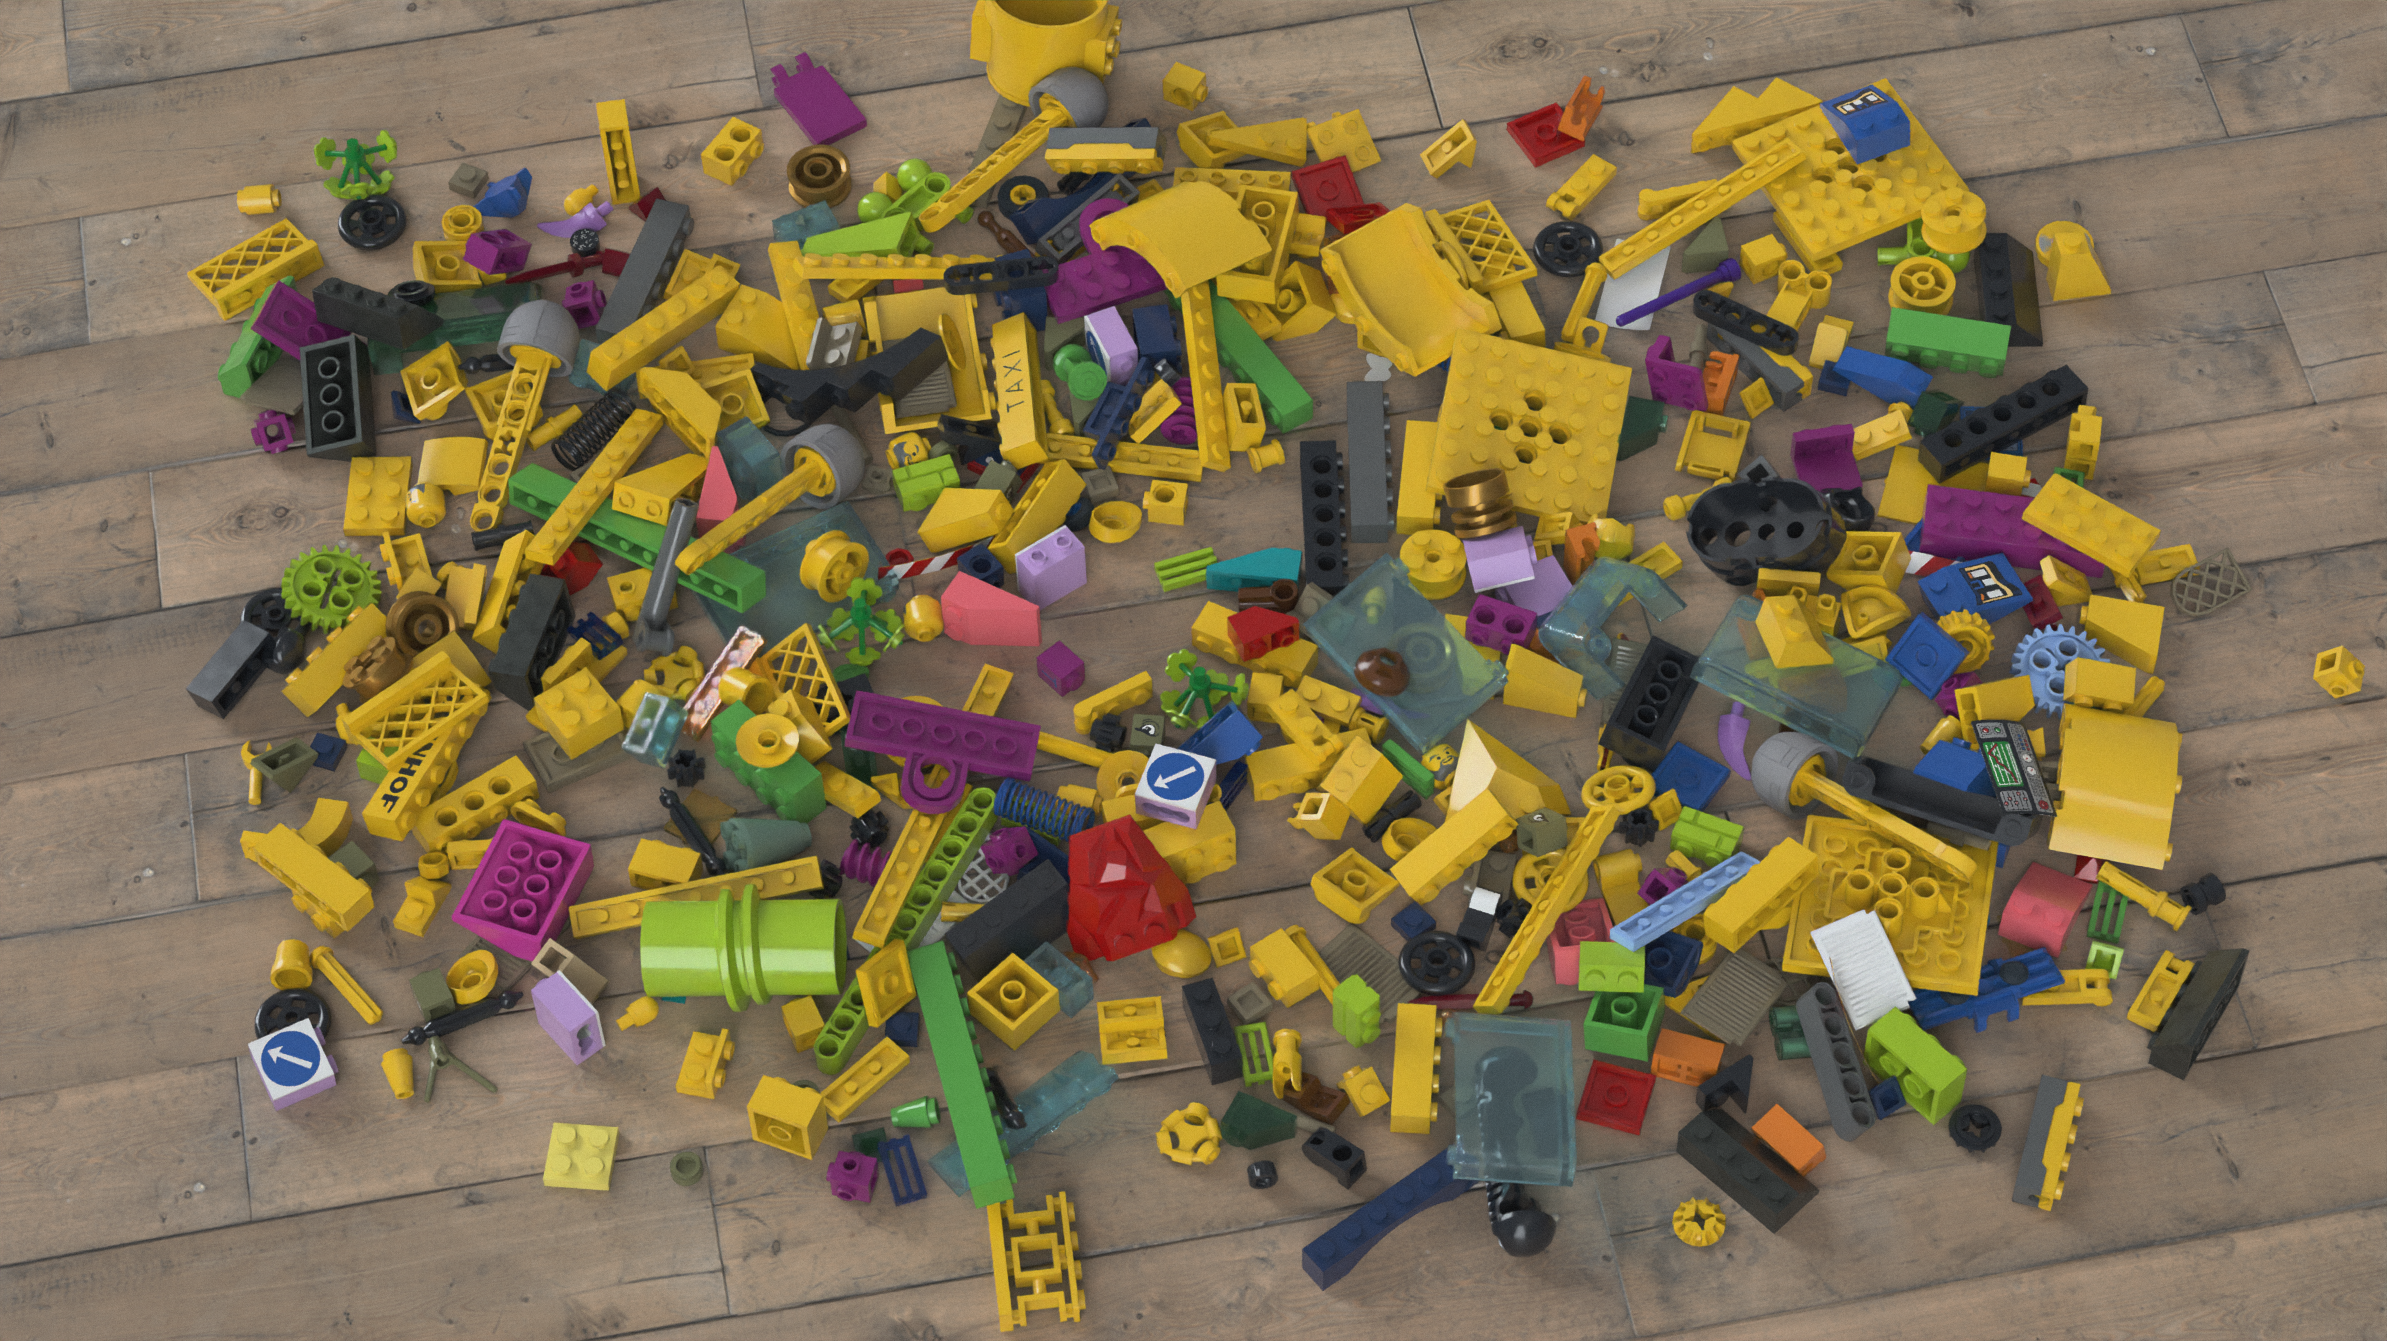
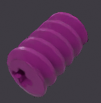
(1181, 424)
(863, 864)

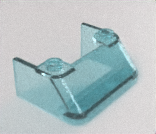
(1574, 629)

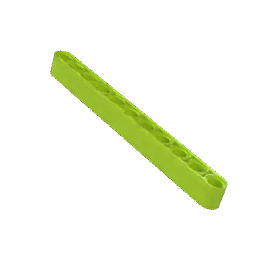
(913, 916)

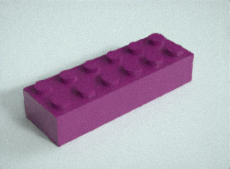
(1988, 524)

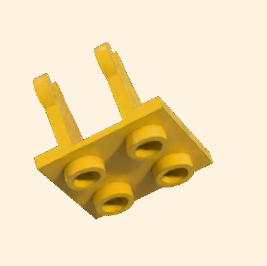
(1343, 136)

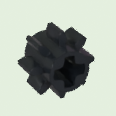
(1108, 733)
(686, 768)
(1638, 827)
(869, 828)
(831, 880)
(1511, 915)

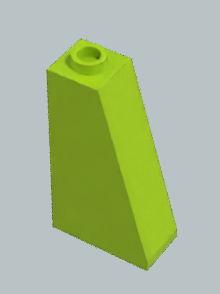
(878, 237)

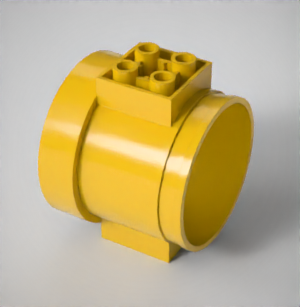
(1036, 37)

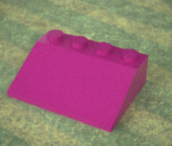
(524, 888)

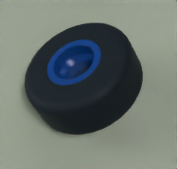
(1079, 514)

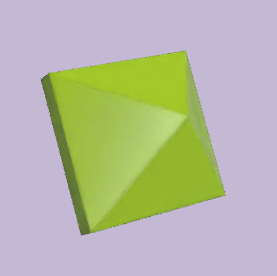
(2105, 957)

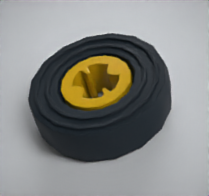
(1017, 187)

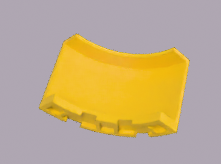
(1185, 234)
(1404, 291)
(905, 312)
(2115, 786)

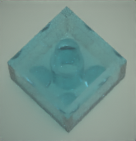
(749, 459)

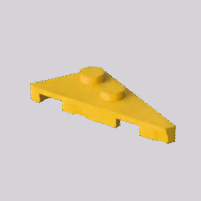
(1276, 141)

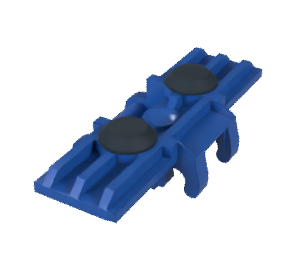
(1998, 991)

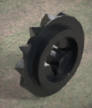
(414, 292)
(1981, 1118)

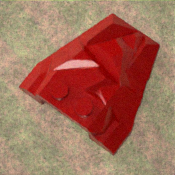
(1122, 893)

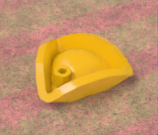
(1872, 610)

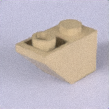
(555, 958)

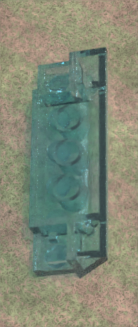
(1044, 1107)

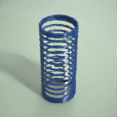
(1010, 783)

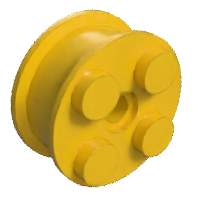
(1953, 221)
(1922, 286)
(1435, 563)
(832, 565)

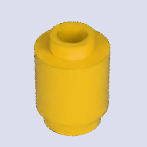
(259, 199)
(1082, 795)

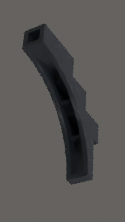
(852, 385)

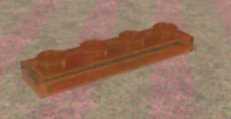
(705, 701)

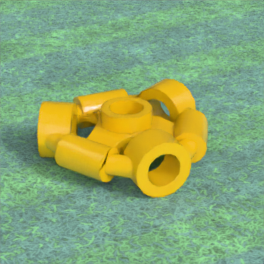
(677, 677)
(1190, 1135)

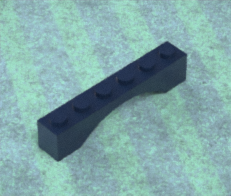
(1043, 214)
(1345, 1244)

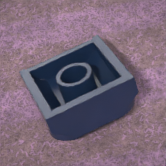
(1671, 962)

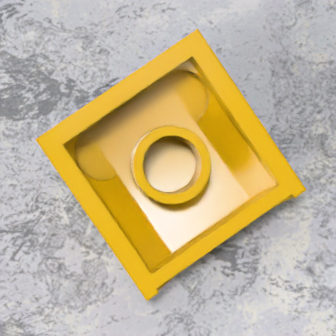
(1194, 137)
(443, 266)
(434, 382)
(738, 399)
(488, 400)
(1352, 886)

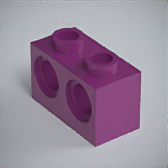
(497, 251)
(1495, 621)

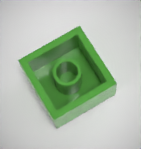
(1625, 1022)

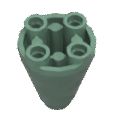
(762, 841)

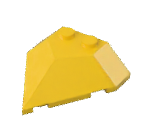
(1492, 765)

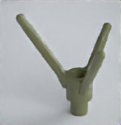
(441, 1059)

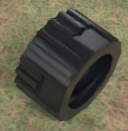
(1167, 372)
(1262, 1174)

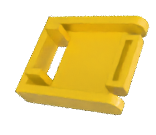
(1709, 453)

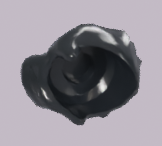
(1853, 507)

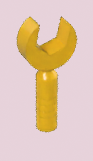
(255, 785)

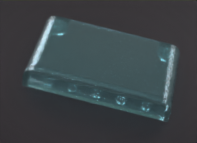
(787, 600)
(1445, 670)
(1828, 701)
(1513, 1099)

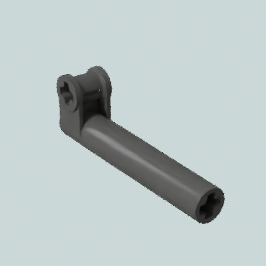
(652, 628)

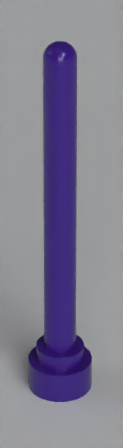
(1726, 271)

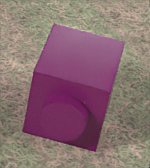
(1061, 669)

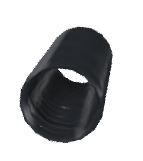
(573, 450)

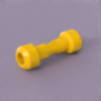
(1058, 423)
(1676, 506)

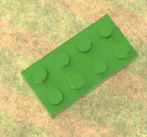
(1947, 342)
(791, 788)

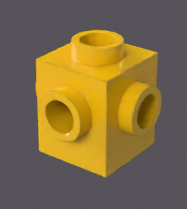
(2339, 672)

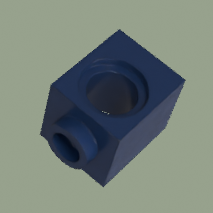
(982, 565)

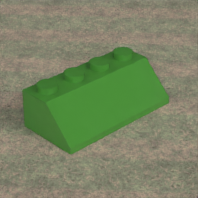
(251, 353)

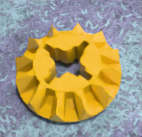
(1690, 1231)

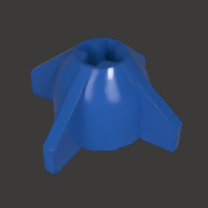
(507, 196)

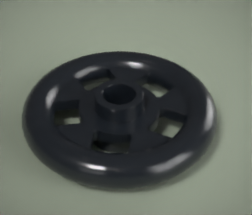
(372, 222)
(1567, 248)
(255, 609)
(1444, 941)
(284, 999)

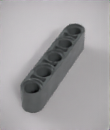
(1835, 1061)

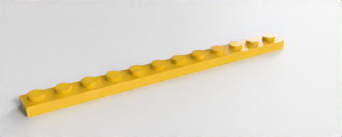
(921, 828)

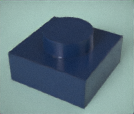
(1832, 381)
(329, 751)
(1412, 921)
(903, 1029)

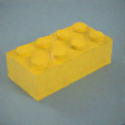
(1276, 217)
(1199, 850)

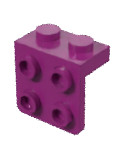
(1672, 381)
(1826, 457)

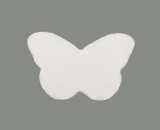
(1379, 368)

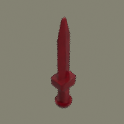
(574, 265)
(1466, 1001)

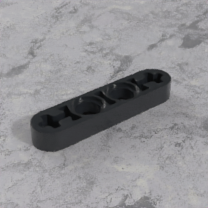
(1002, 280)
(1747, 319)

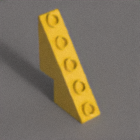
(1743, 114)

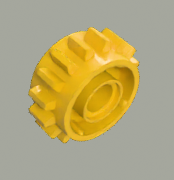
(1976, 636)

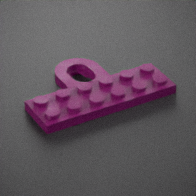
(1103, 276)
(941, 737)

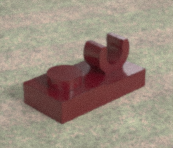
(2042, 609)

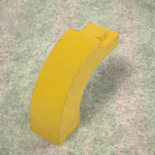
(326, 828)

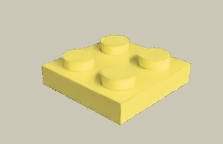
(581, 1156)

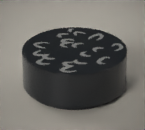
(585, 242)

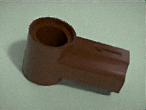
(1279, 597)

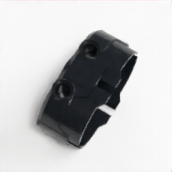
(1743, 507)

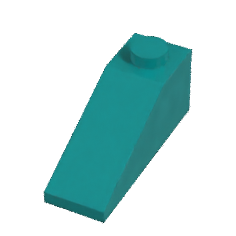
(1255, 569)

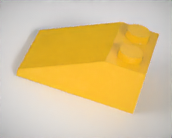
(759, 326)

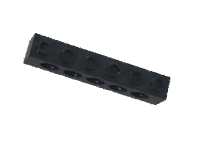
(2002, 423)
(1322, 515)

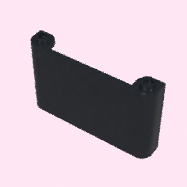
(1936, 802)

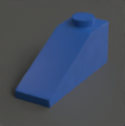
(1883, 376)

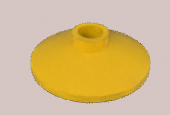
(952, 341)
(763, 731)
(1116, 769)

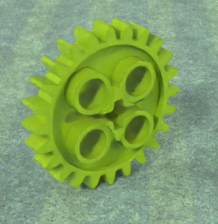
(305, 580)

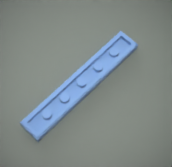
(1681, 903)

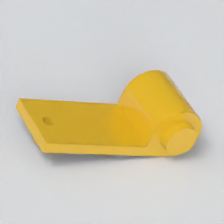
(1619, 884)

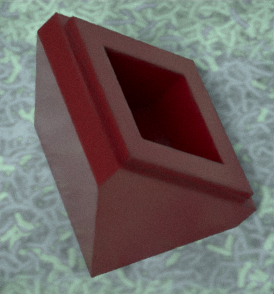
(645, 203)
(614, 261)

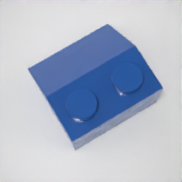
(1957, 767)

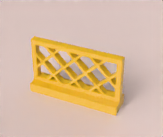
(1474, 269)
(241, 293)
(764, 668)
(403, 699)

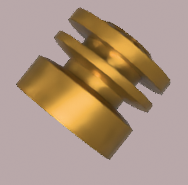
(1479, 503)

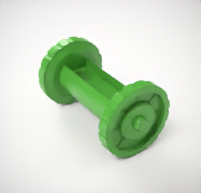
(1075, 367)

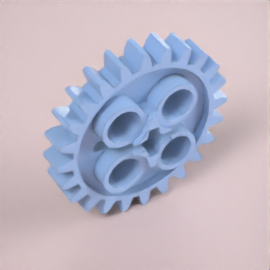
(2035, 650)

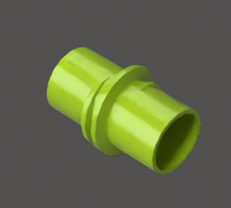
(743, 948)

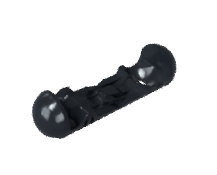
(1518, 1219)

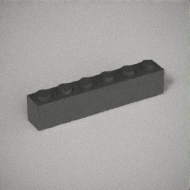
(647, 267)
(1368, 462)

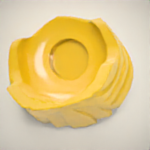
(1614, 538)

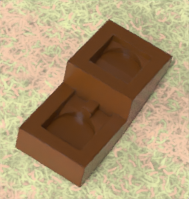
(1315, 1099)

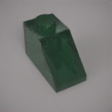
(1934, 412)
(1641, 426)
(858, 762)
(1256, 1123)

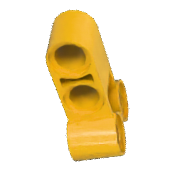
(1799, 293)

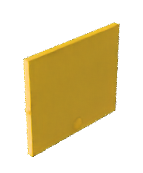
(1908, 484)

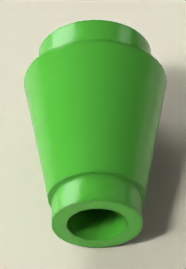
(917, 1113)

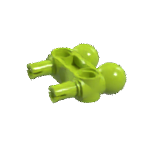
(921, 190)
(1917, 247)

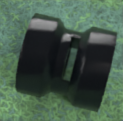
(2202, 894)

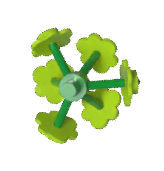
(357, 159)
(846, 625)
(1202, 685)

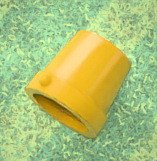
(292, 965)

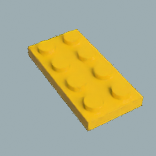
(2091, 525)

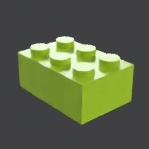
(1925, 1071)

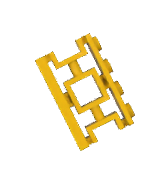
(1008, 1262)

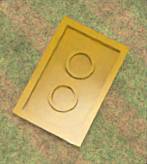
(377, 496)

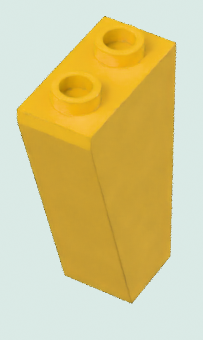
(654, 490)

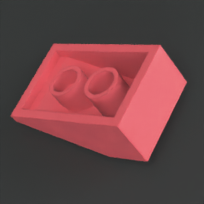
(717, 498)
(988, 614)
(2044, 909)
(1584, 923)

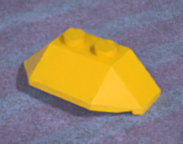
(684, 407)

